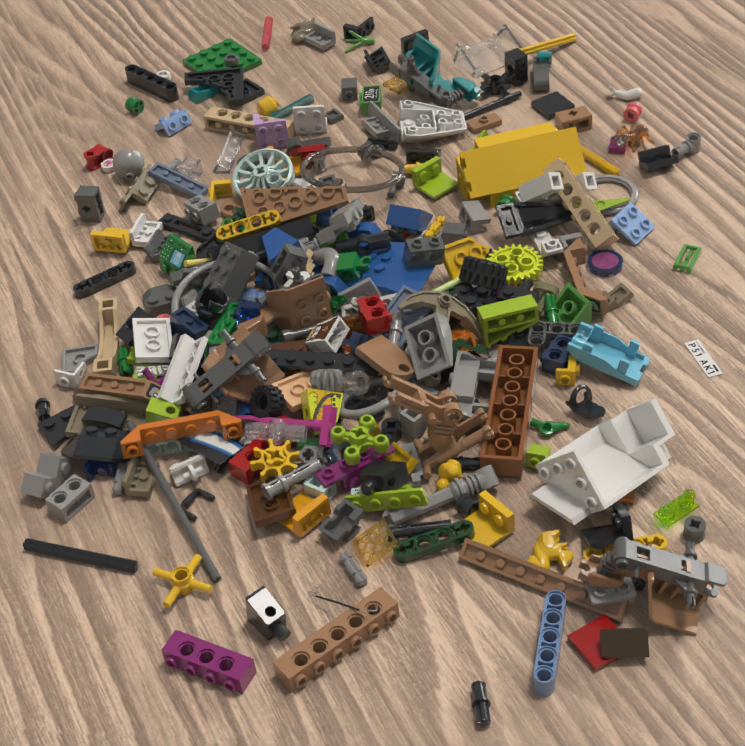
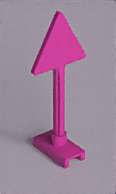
(323, 426)

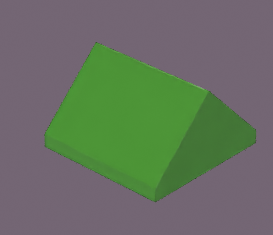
(573, 306)

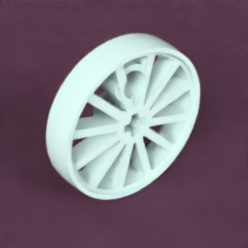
(264, 173)

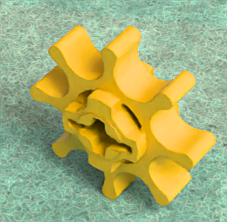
(274, 460)

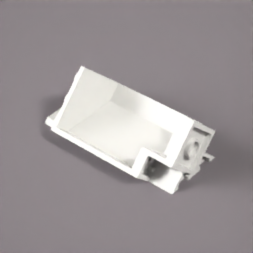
(605, 462)

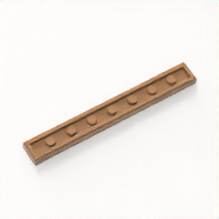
(536, 577)

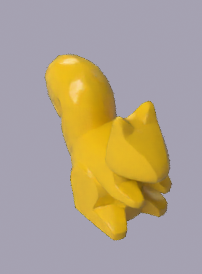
(548, 550)

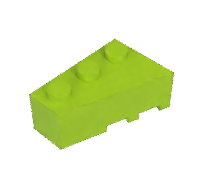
(506, 317)

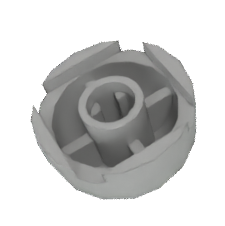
(128, 164)

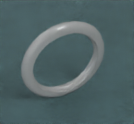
(624, 182)
(371, 410)

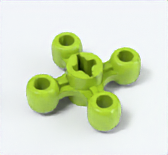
(359, 439)

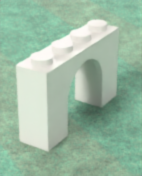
(545, 186)

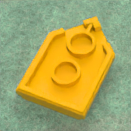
(458, 250)

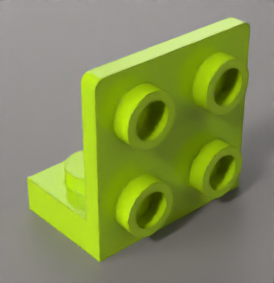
(431, 180)

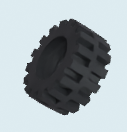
(259, 399)

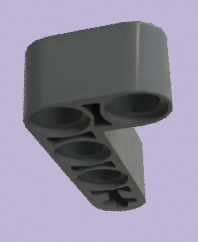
(543, 332)

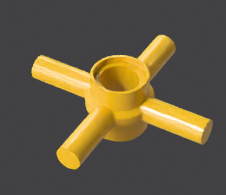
(182, 580)

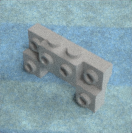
(342, 220)
(465, 379)

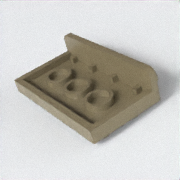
(135, 410)

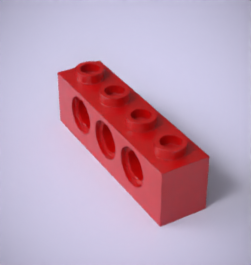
(240, 463)

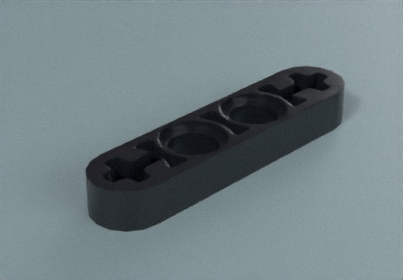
(87, 287)

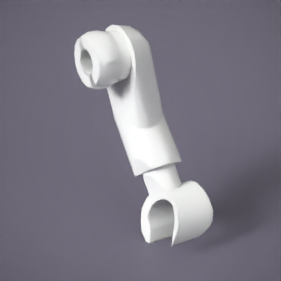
(628, 95)

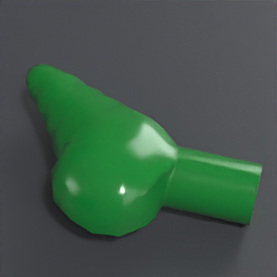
(548, 427)

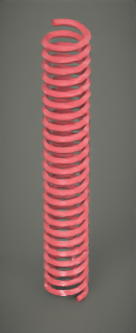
(267, 33)

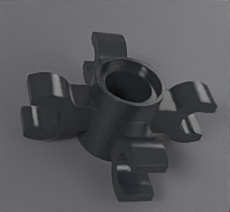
(494, 84)

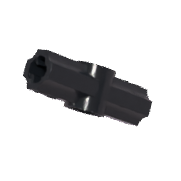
(374, 242)

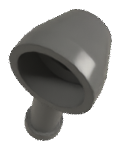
(391, 193)

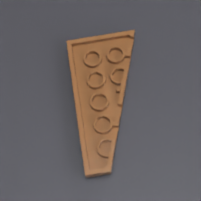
(292, 202)

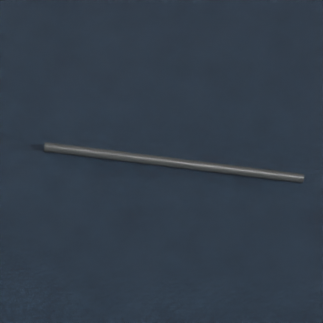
(178, 510)

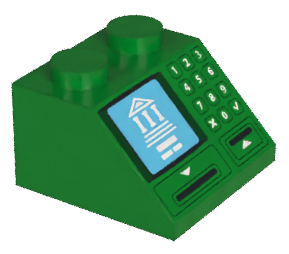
(174, 254)

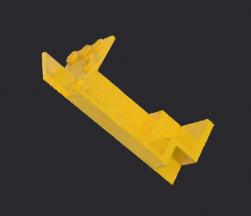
(513, 158)

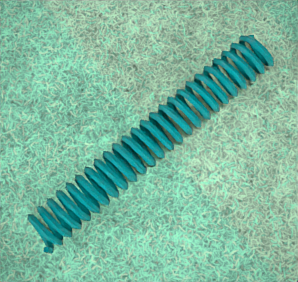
(292, 105)

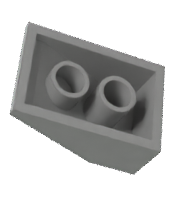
(430, 345)

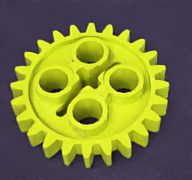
(521, 263)

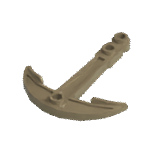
(446, 306)

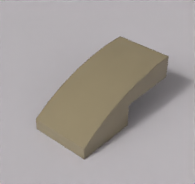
(617, 296)

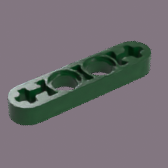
(433, 538)

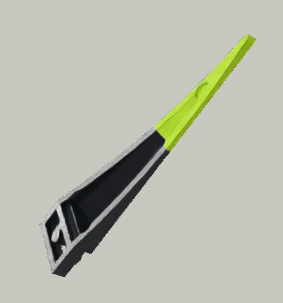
(531, 217)

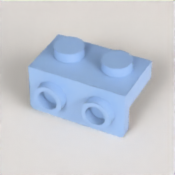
(174, 123)

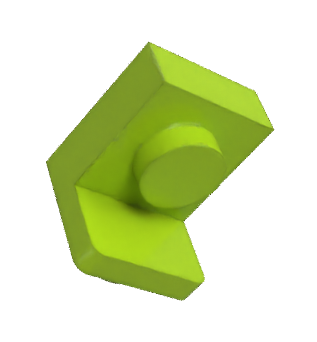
(536, 454)

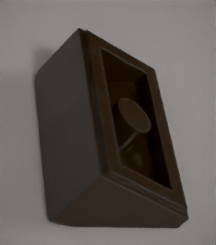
(624, 643)

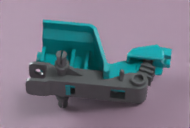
(423, 73)

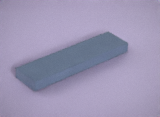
(177, 180)

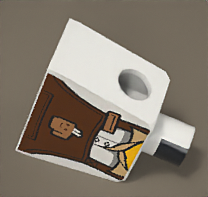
(327, 335)

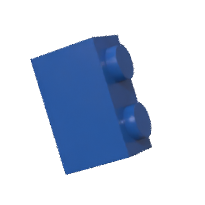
(408, 218)

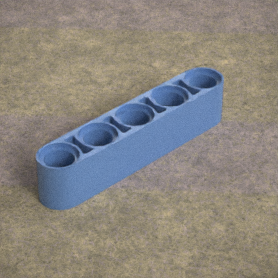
(549, 643)

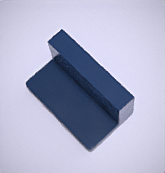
(186, 322)

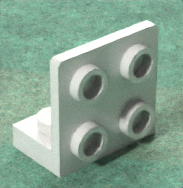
(310, 119)

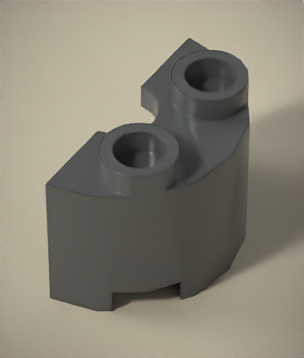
(343, 523)

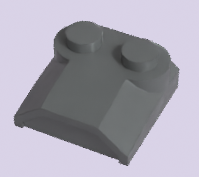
(159, 300)

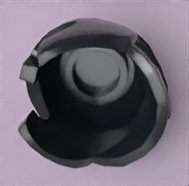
(211, 304)

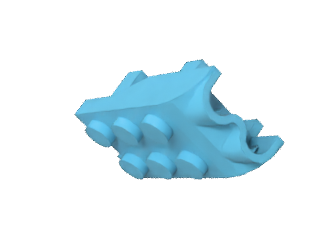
(608, 353)

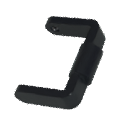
(191, 497)

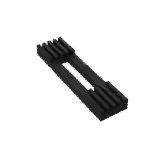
(171, 222)

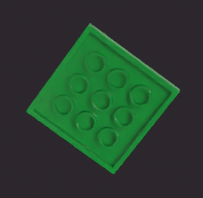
(213, 57)

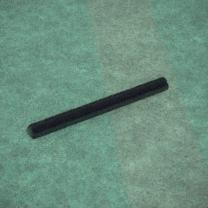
(80, 555)

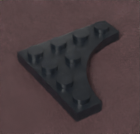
(227, 81)

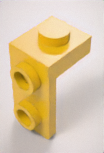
(220, 188)

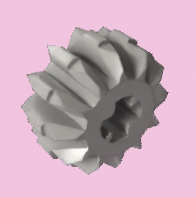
(327, 379)

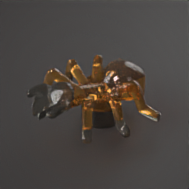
(634, 137)

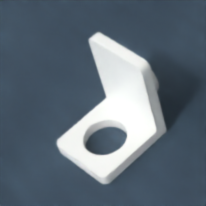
(70, 379)

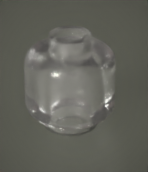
(356, 383)

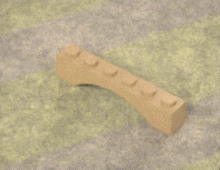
(109, 324)

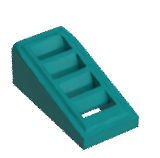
(544, 55)
(201, 93)

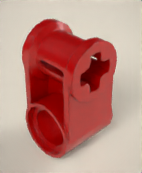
(96, 156)

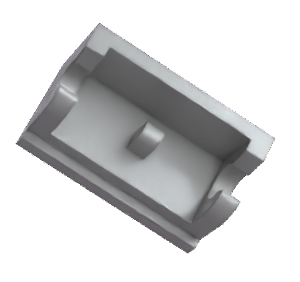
(473, 216)

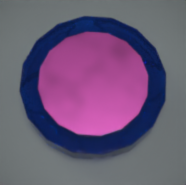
(604, 263)

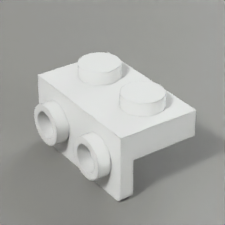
(143, 231)

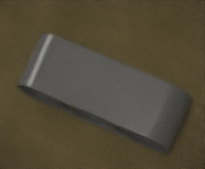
(541, 75)

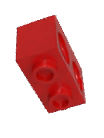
(374, 314)

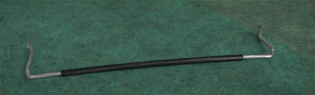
(339, 603)

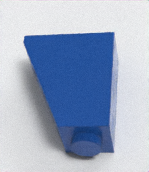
(274, 242)

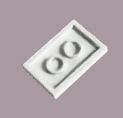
(151, 339)

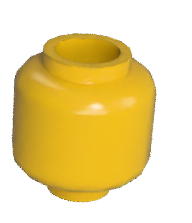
(267, 106)

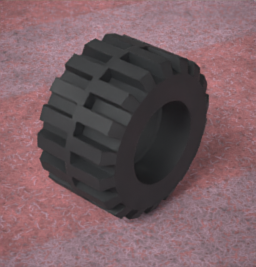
(483, 273)

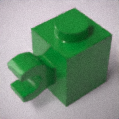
(350, 266)

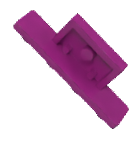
(349, 475)

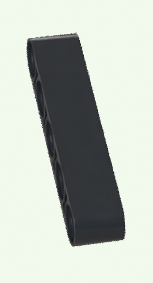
(152, 83)

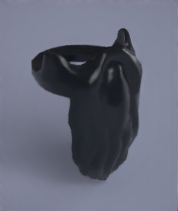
(586, 407)

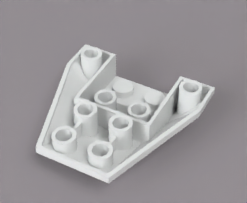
(428, 122)

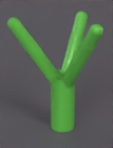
(360, 40)

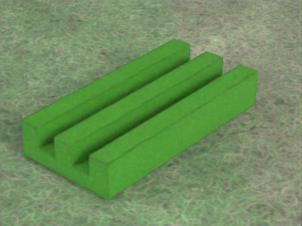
(684, 266)

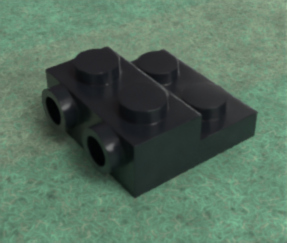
(473, 297)

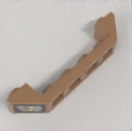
(572, 257)
(117, 386)

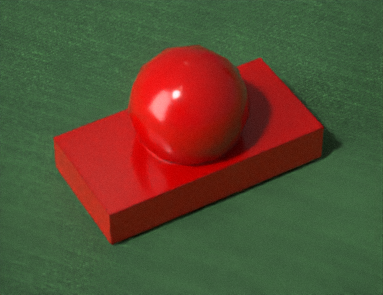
(305, 151)

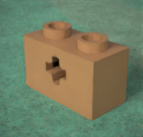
(576, 117)

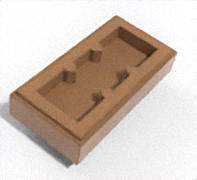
(484, 122)

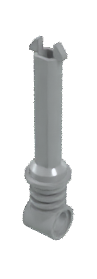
(480, 480)

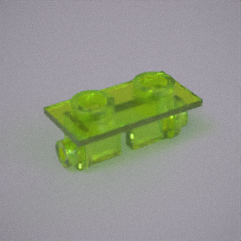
(677, 508)

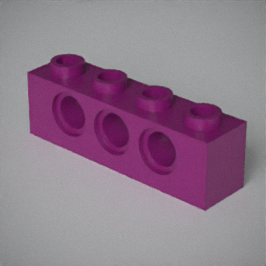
(209, 661)

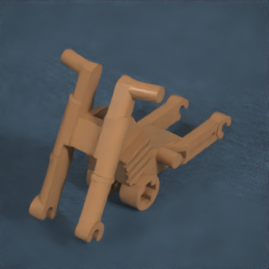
(441, 422)

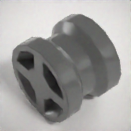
(694, 529)

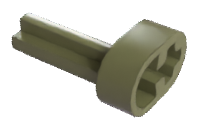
(543, 289)

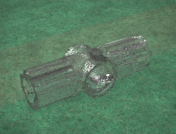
(276, 430)

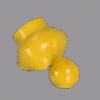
(447, 472)

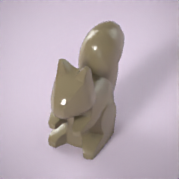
(301, 30)

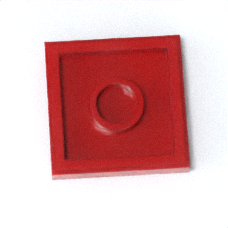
(587, 642)

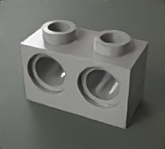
(201, 209)
(70, 498)

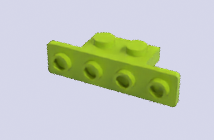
(401, 498)

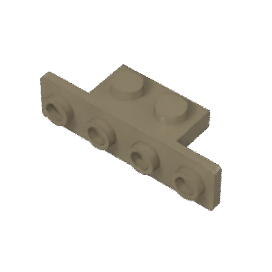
(142, 190)

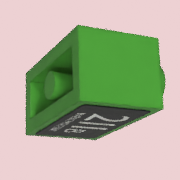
(370, 93)

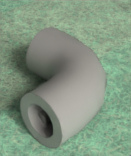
(328, 258)

